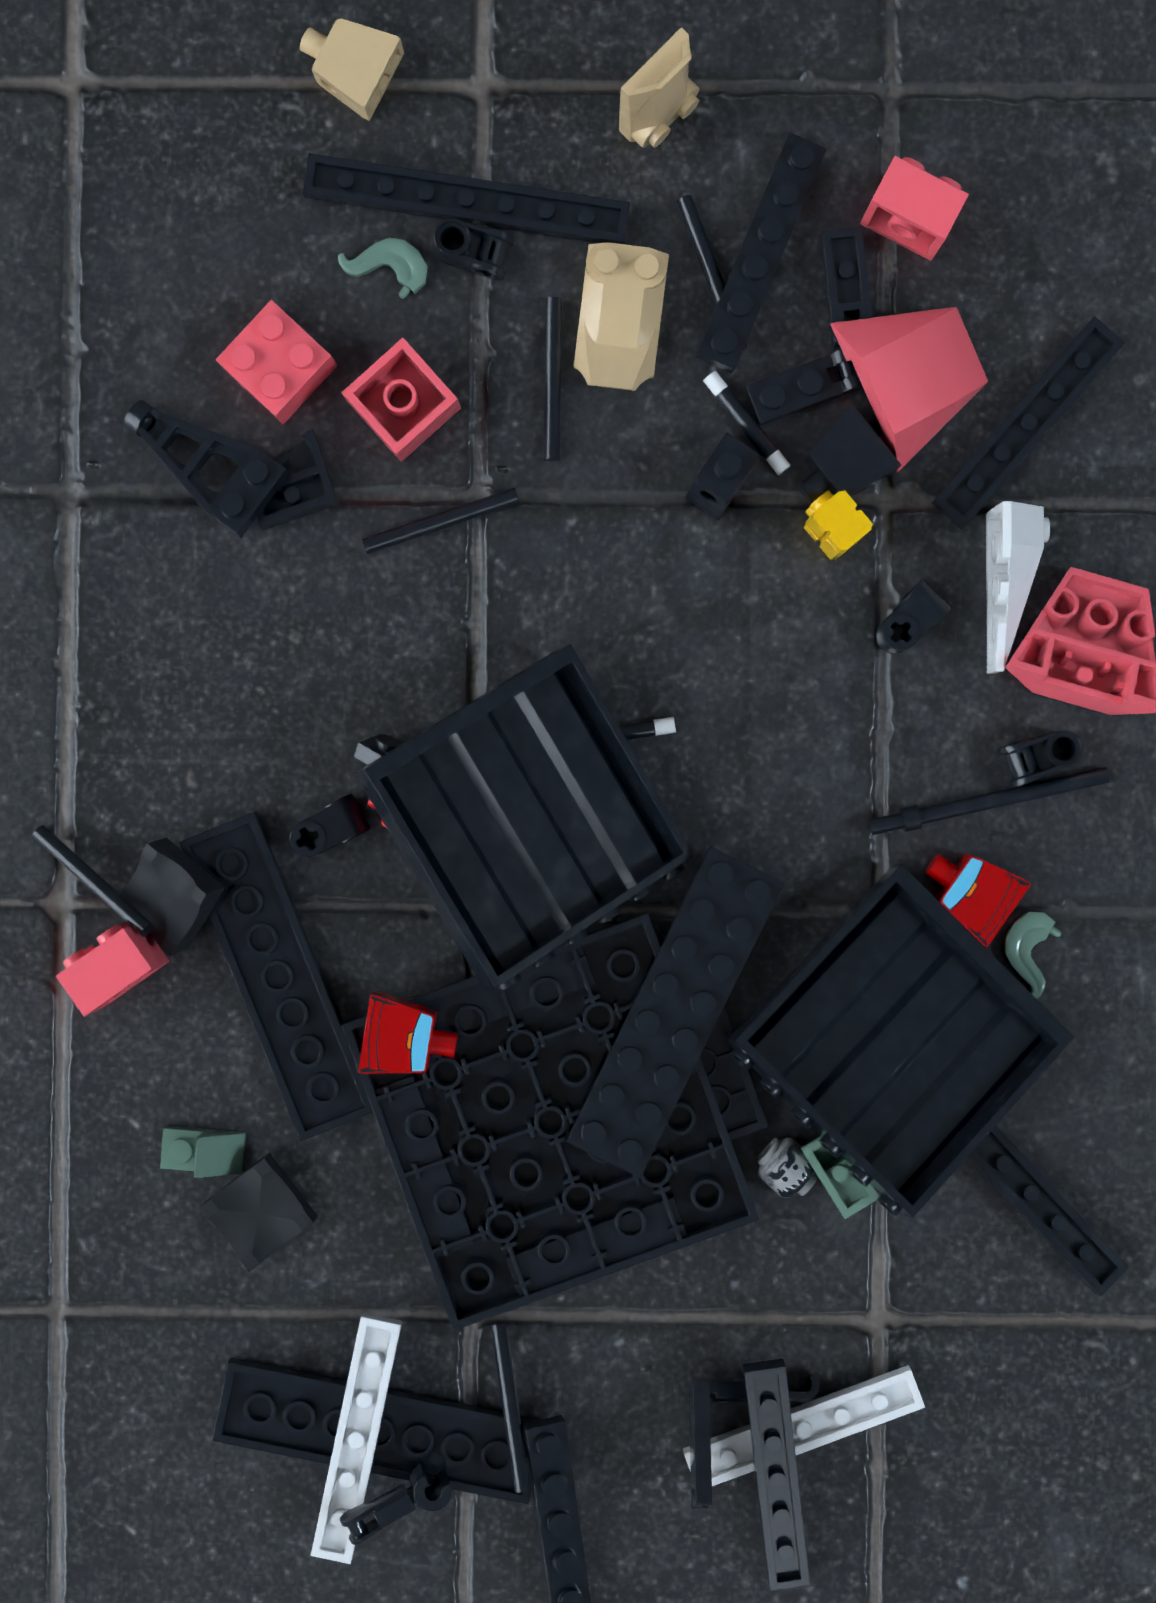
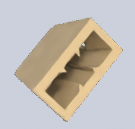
(354, 63)

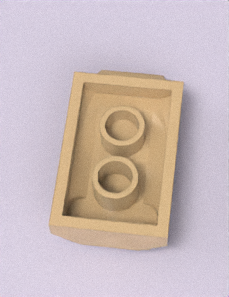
(658, 93)
(620, 315)

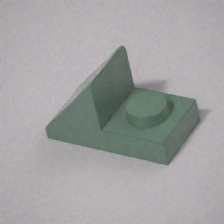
(203, 1151)
(840, 1184)

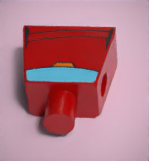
(977, 893)
(401, 1036)

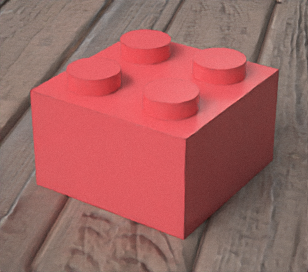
(914, 207)
(277, 362)
(402, 399)
(107, 971)

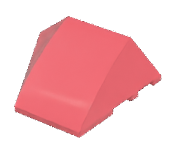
(913, 371)
(1092, 646)

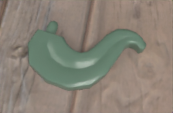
(398, 255)
(1019, 941)

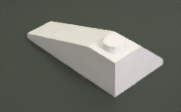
(1012, 556)

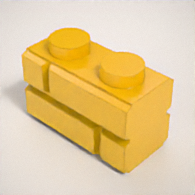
(836, 523)

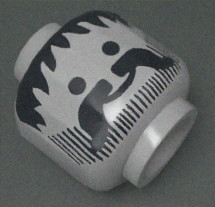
(785, 1168)

